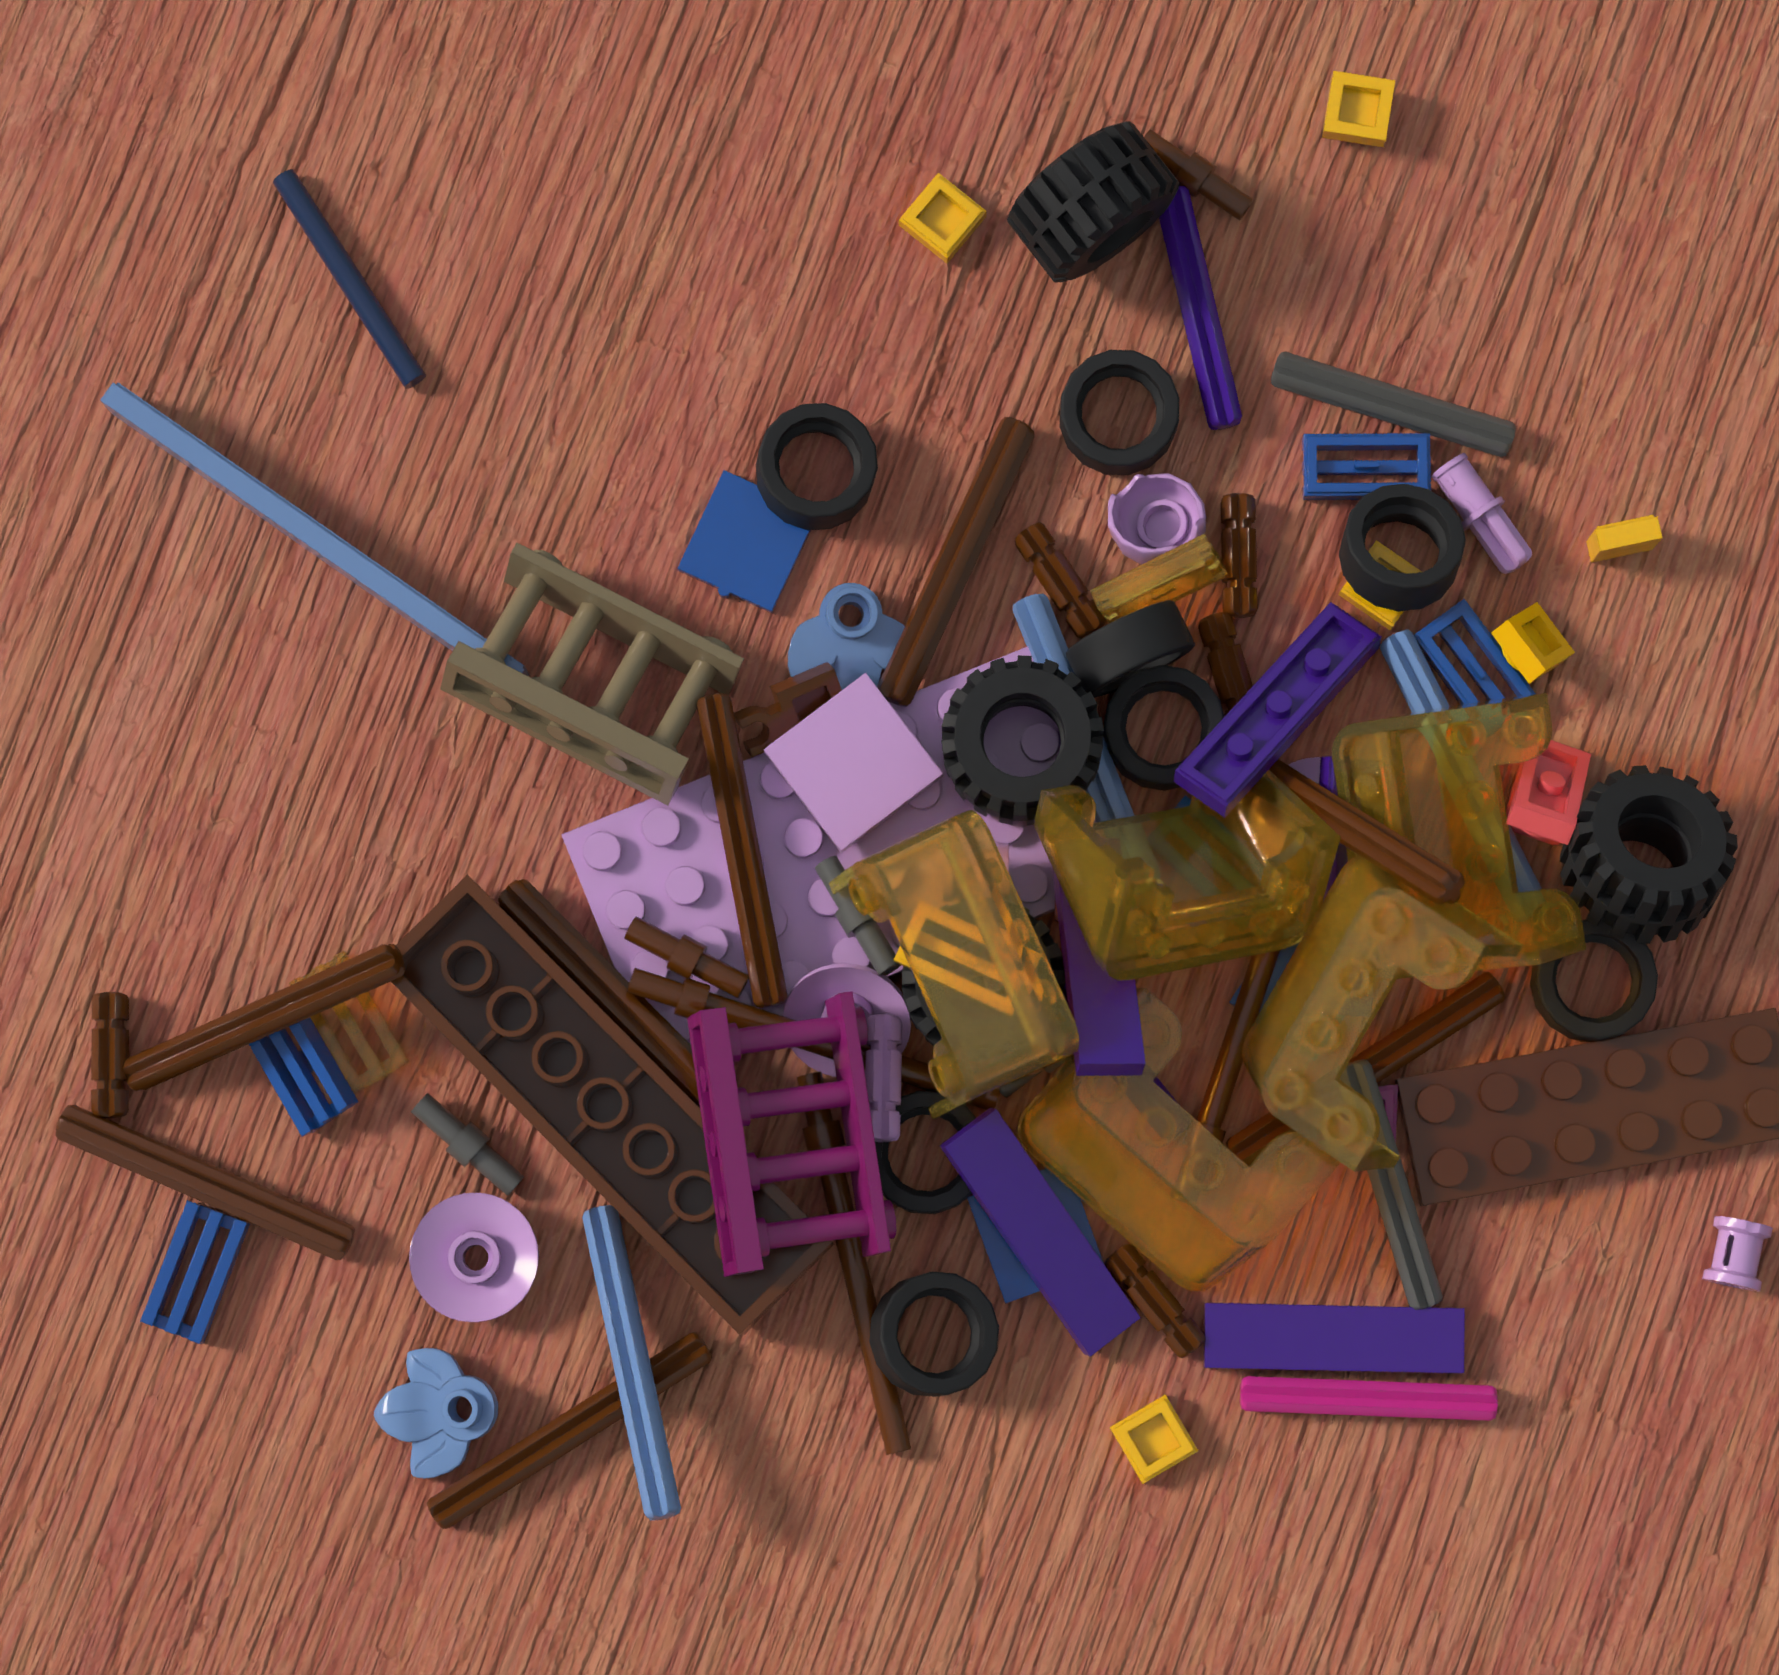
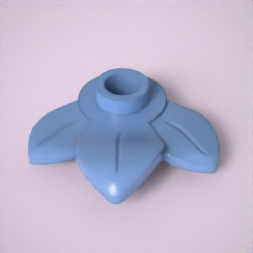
(846, 648)
(428, 1415)

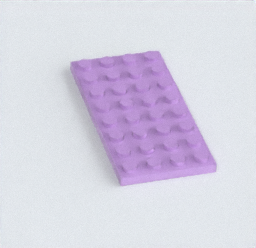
(675, 872)

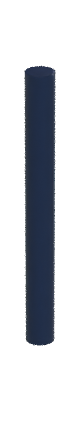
(349, 278)

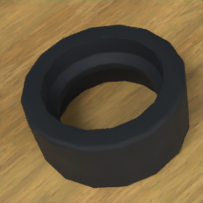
(1119, 364)
(832, 422)
(1410, 506)
(1130, 644)
(1135, 688)
(1581, 1028)
(918, 1200)
(982, 1339)

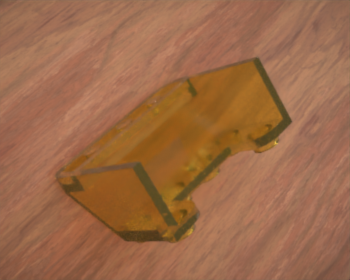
(1442, 789)
(1335, 988)
(1161, 1171)

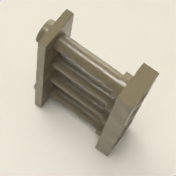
(592, 732)

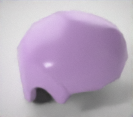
(1155, 516)

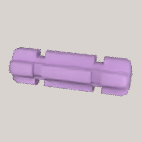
(884, 1075)

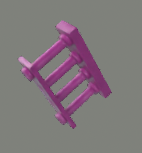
(739, 1173)

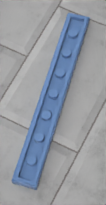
(292, 521)

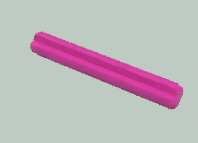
(1368, 1398)

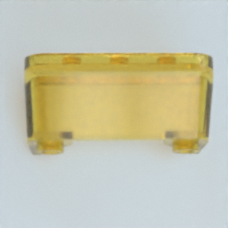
(969, 956)

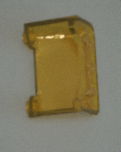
(1185, 880)

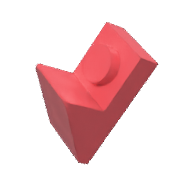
(1548, 794)

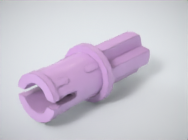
(1482, 514)

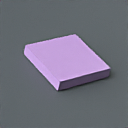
(853, 762)

